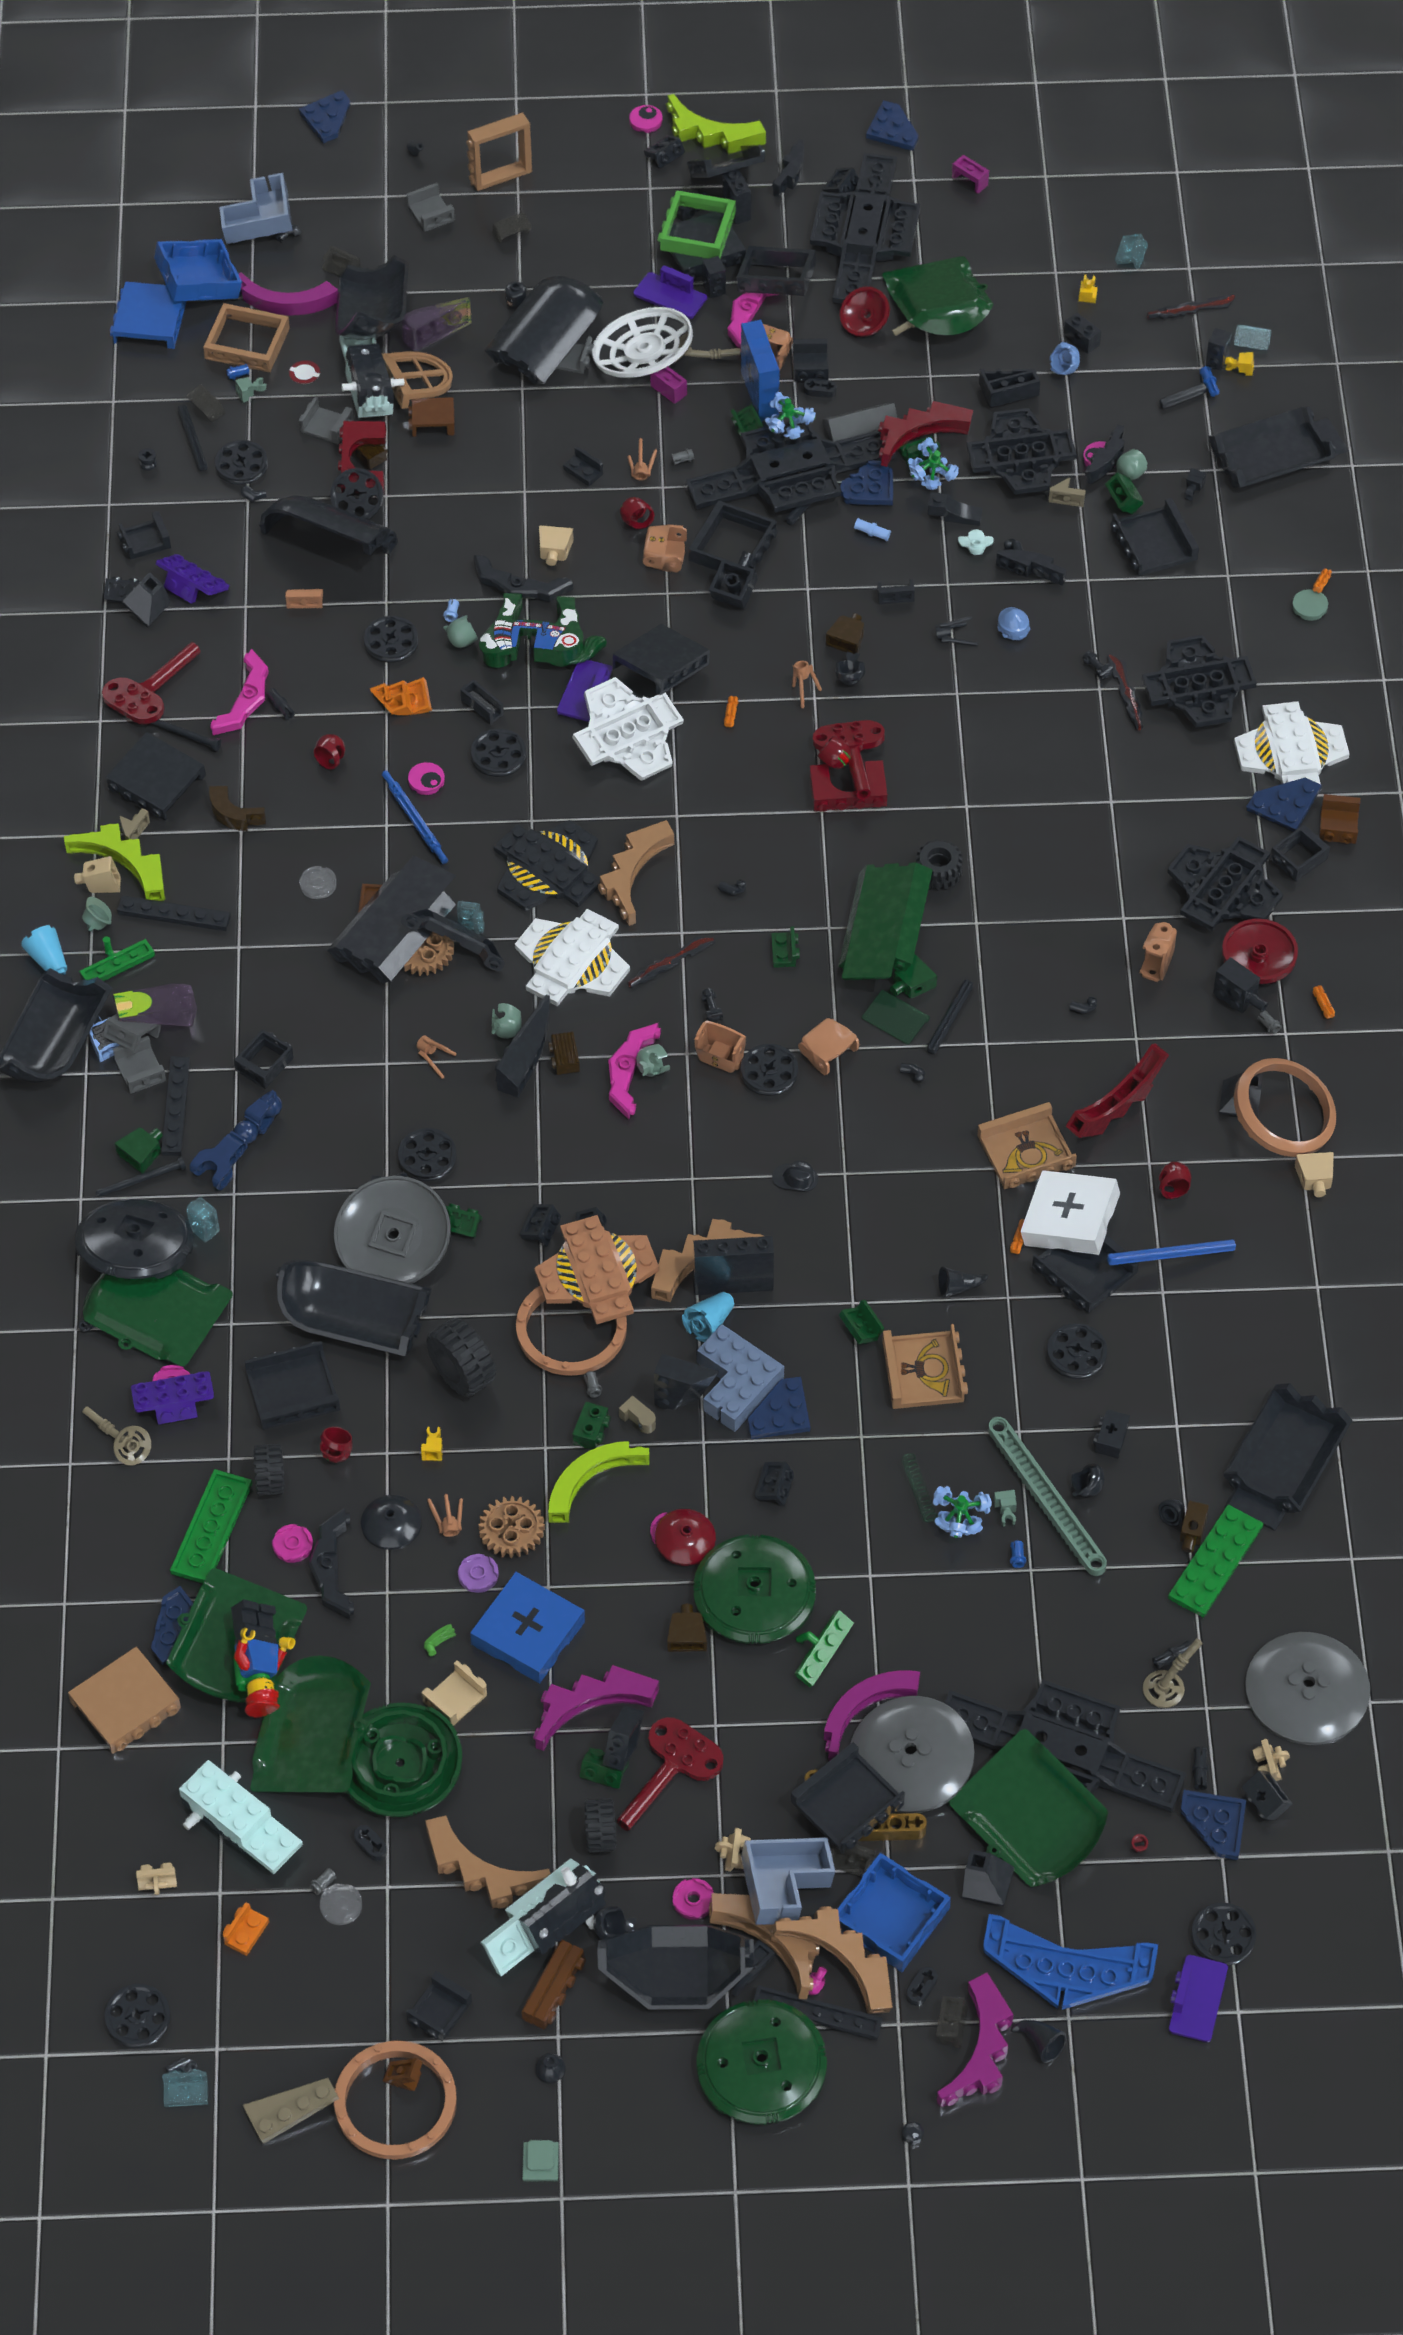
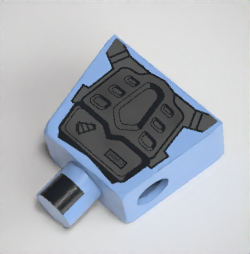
(102, 1045)

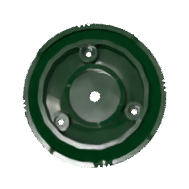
(763, 1612)
(408, 1735)
(755, 2089)

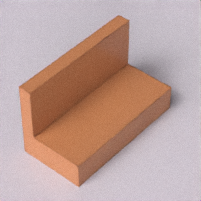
(304, 598)

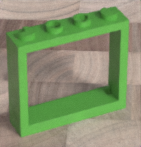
(693, 247)

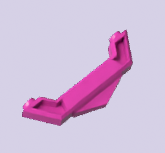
(743, 311)
(249, 699)
(623, 1065)

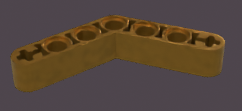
(886, 1832)

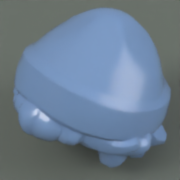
(1064, 359)
(1013, 623)

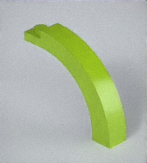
(585, 1468)

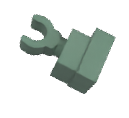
(246, 389)
(1007, 1503)

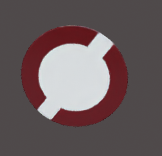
(304, 372)

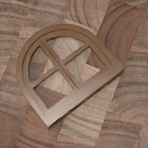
(404, 393)

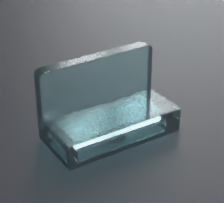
(1252, 337)

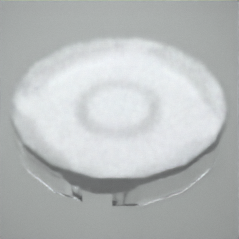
(318, 882)
(340, 1904)

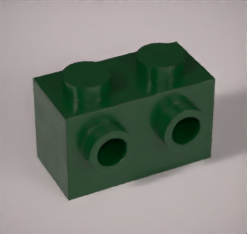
(1124, 493)
(591, 1425)

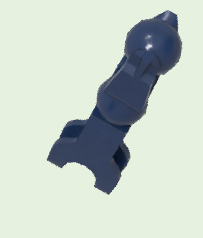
(222, 1157)

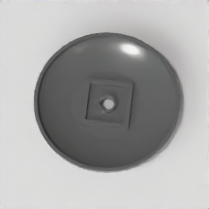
(389, 1206)
(1302, 1712)
(942, 1754)

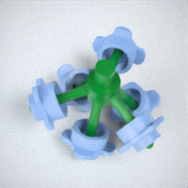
(787, 410)
(936, 465)
(961, 1504)

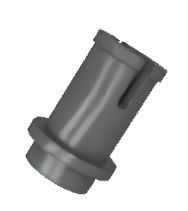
(683, 456)
(1269, 1022)
(594, 1388)
(318, 1886)

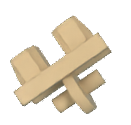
(1266, 1752)
(730, 1848)
(156, 1878)

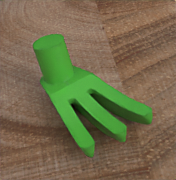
(438, 1637)

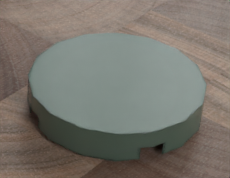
(1310, 604)

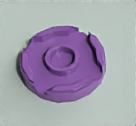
(478, 1573)

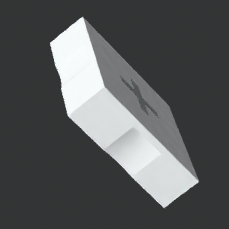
(1070, 1212)

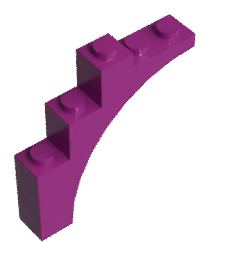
(617, 1687)
(981, 2070)

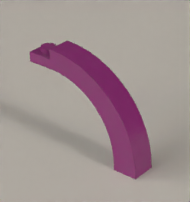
(288, 303)
(871, 1690)

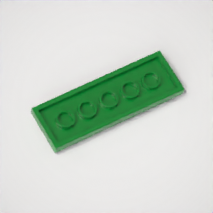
(211, 1526)
(1215, 1561)

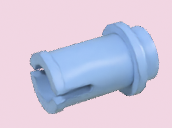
(451, 612)

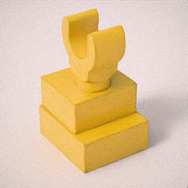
(1087, 290)
(1245, 363)
(433, 1448)

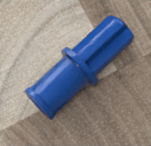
(1209, 380)

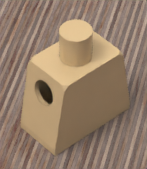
(555, 543)
(100, 876)
(1315, 1171)

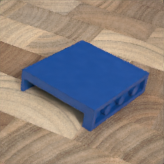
(147, 313)

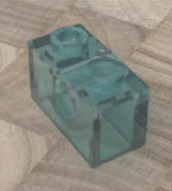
(202, 1219)

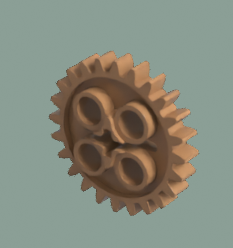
(437, 949)
(511, 1527)

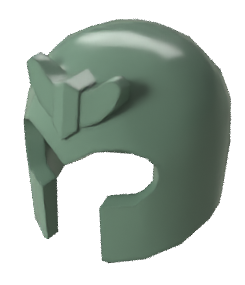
(1131, 464)
(460, 632)
(510, 1024)
(650, 1060)

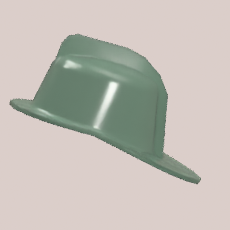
(96, 914)

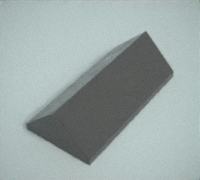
(858, 421)

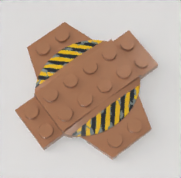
(596, 1269)

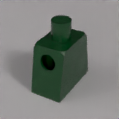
(914, 980)
(139, 1148)

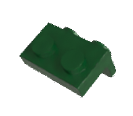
(747, 419)
(862, 1323)
(595, 1771)

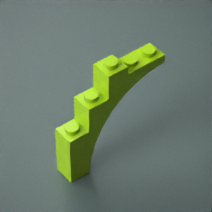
(710, 133)
(127, 852)

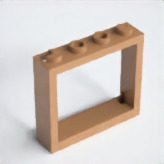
(492, 131)
(240, 357)

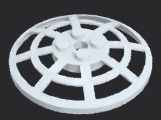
(642, 347)

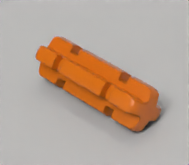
(1322, 580)
(730, 711)
(1323, 1002)
(1017, 1240)

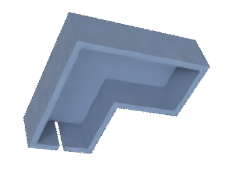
(262, 216)
(744, 1373)
(779, 1869)

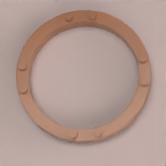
(1263, 1135)
(527, 1307)
(392, 2050)

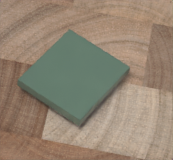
(540, 2160)

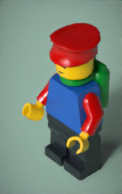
(257, 1655)

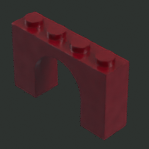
(355, 435)
(828, 797)

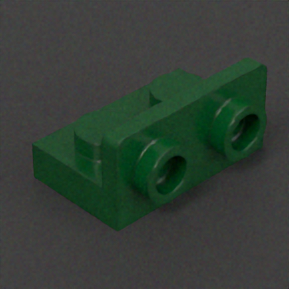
(911, 451)
(784, 948)
(463, 1221)

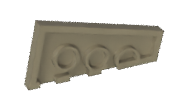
(284, 2110)

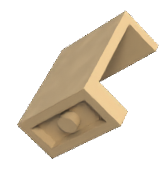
(456, 1693)

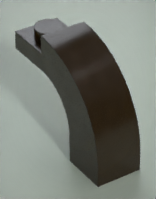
(231, 815)

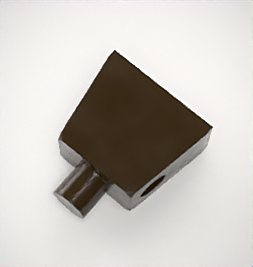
(846, 634)
(1193, 1525)
(686, 1631)

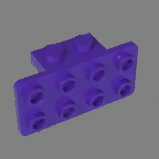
(672, 291)
(186, 578)
(584, 677)
(173, 1397)
(1197, 1998)

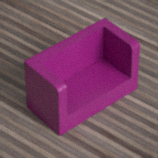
(972, 171)
(669, 384)

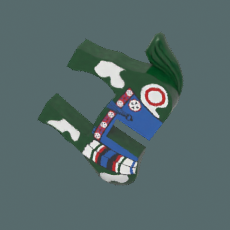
(554, 643)

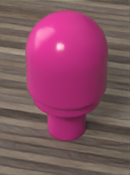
(818, 1980)

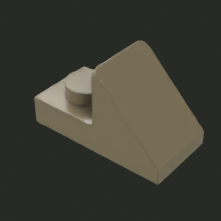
(1064, 495)
(134, 828)

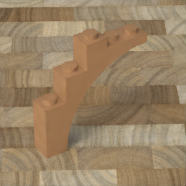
(639, 848)
(676, 1265)
(476, 1873)
(848, 1947)
(795, 1952)

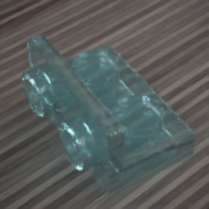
(1132, 250)
(471, 916)
(185, 2088)

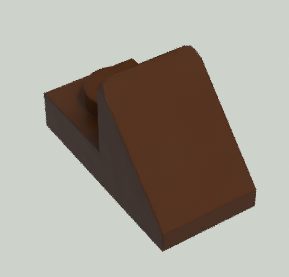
(404, 2073)

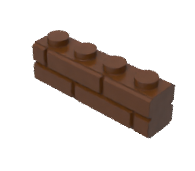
(553, 1984)

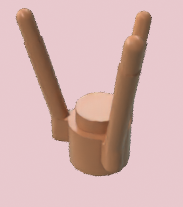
(640, 470)
(801, 670)
(428, 1046)
(450, 1526)

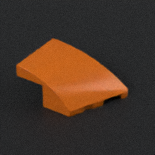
(404, 697)

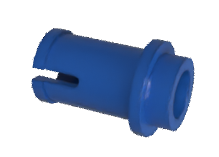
(237, 371)
(1018, 1559)

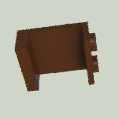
(432, 412)
(1339, 819)

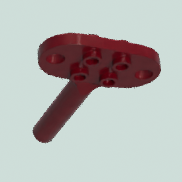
(138, 699)
(859, 737)
(683, 1752)

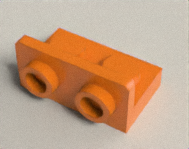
(244, 1929)

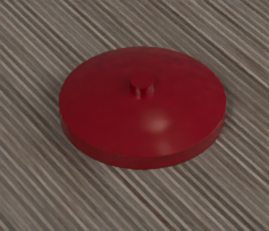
(1262, 948)

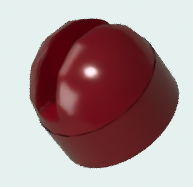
(1139, 1838)

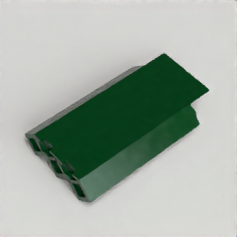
(884, 920)

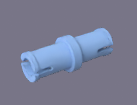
(872, 529)

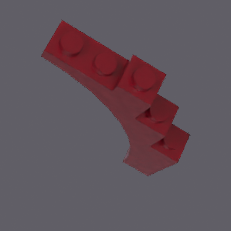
(938, 418)
(1115, 1104)

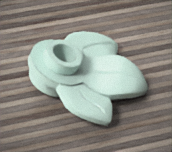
(975, 541)

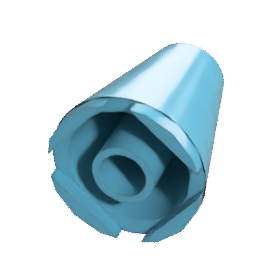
(45, 949)
(707, 1315)

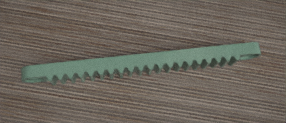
(1047, 1496)

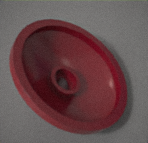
(860, 304)
(684, 1547)

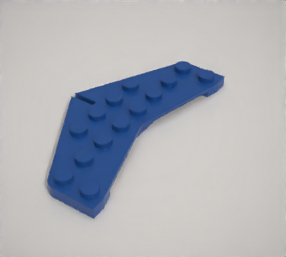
(1053, 1968)

